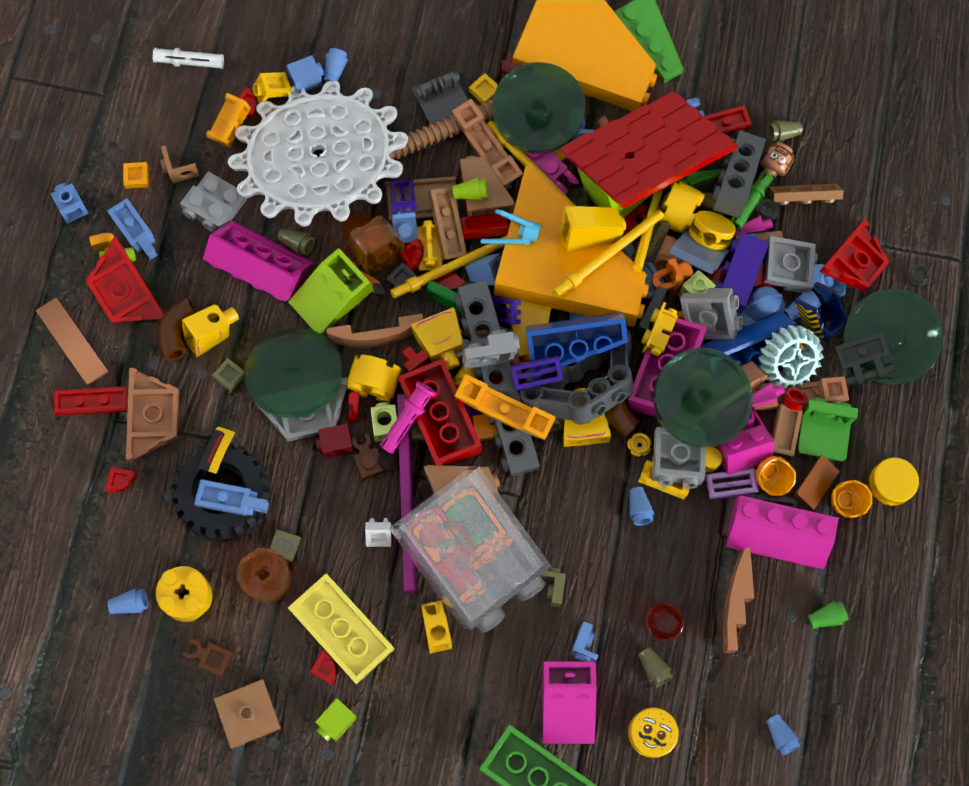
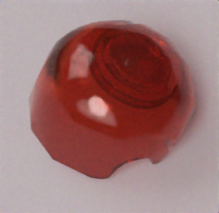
(665, 621)

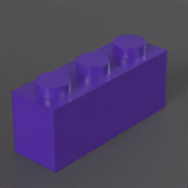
(743, 267)

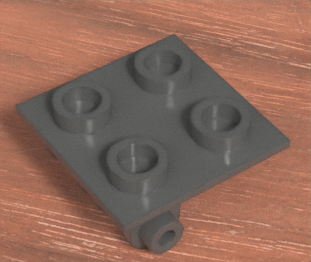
(440, 96)

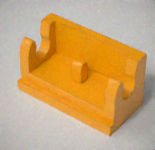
(229, 119)

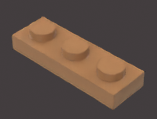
(805, 193)
(447, 223)

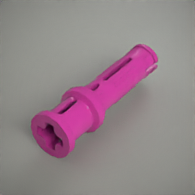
(413, 407)

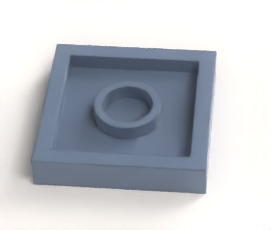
(698, 255)

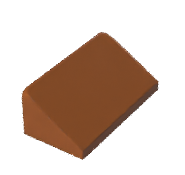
(816, 483)

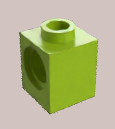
(335, 721)

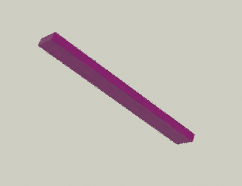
(407, 502)

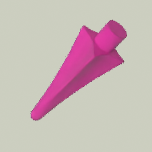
(755, 226)
(767, 395)

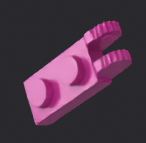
(553, 168)

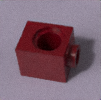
(334, 441)

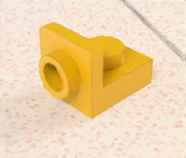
(271, 85)

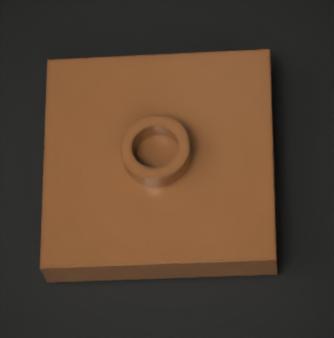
(247, 714)

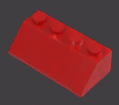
(445, 419)

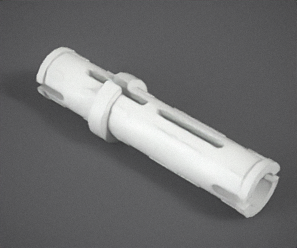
(161, 56)

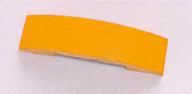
(503, 408)

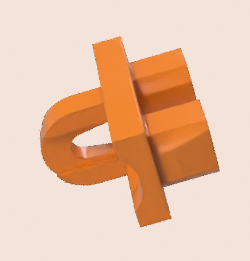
(674, 274)

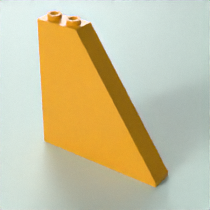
(592, 47)
(537, 269)

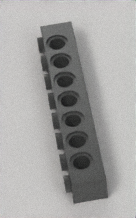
(479, 295)

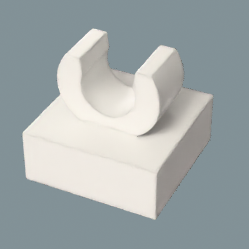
(378, 533)

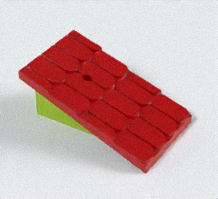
(645, 152)

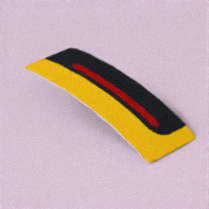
(216, 449)

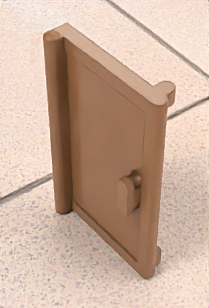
(421, 190)

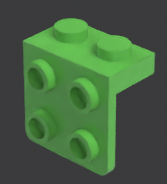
(826, 429)

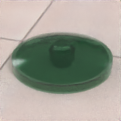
(538, 108)
(909, 328)
(293, 373)
(703, 397)

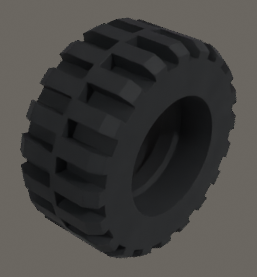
(227, 524)

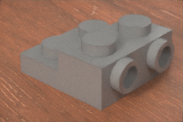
(212, 202)
(790, 264)
(714, 310)
(499, 349)
(676, 461)

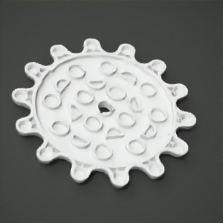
(284, 145)

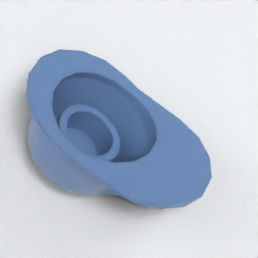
(761, 304)

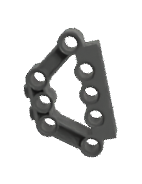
(596, 399)

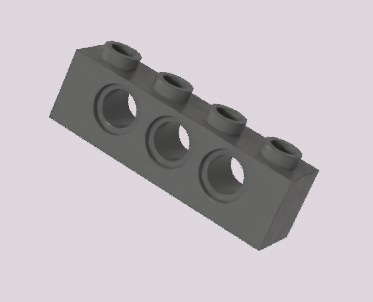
(739, 174)

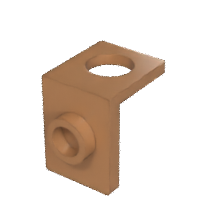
(175, 173)

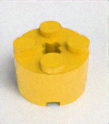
(680, 205)
(373, 377)
(175, 582)

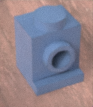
(69, 202)

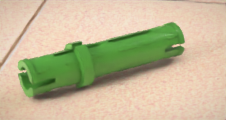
(756, 194)

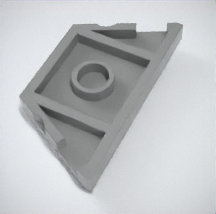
(308, 425)

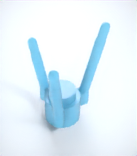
(528, 230)

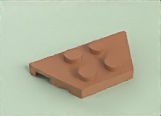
(150, 415)

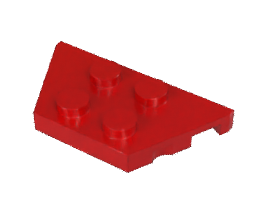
(857, 259)
(122, 288)

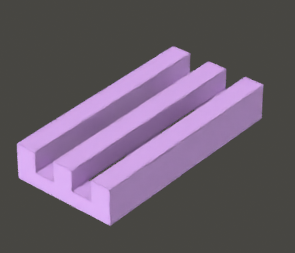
(732, 493)

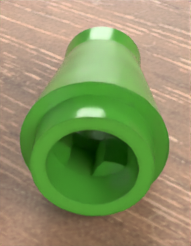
(829, 615)

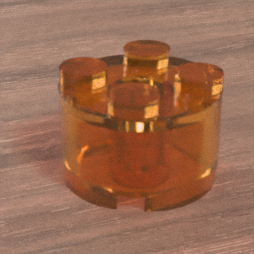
(376, 244)
(256, 564)

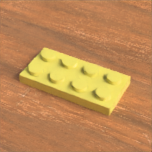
(341, 628)

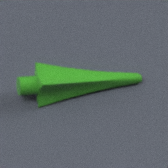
(701, 177)

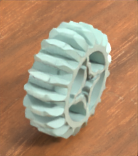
(785, 351)

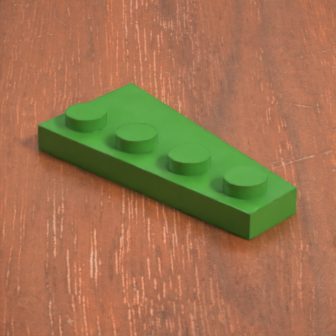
(649, 29)

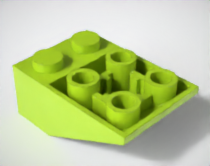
(330, 292)

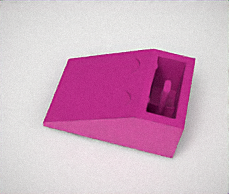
(748, 447)
(568, 702)

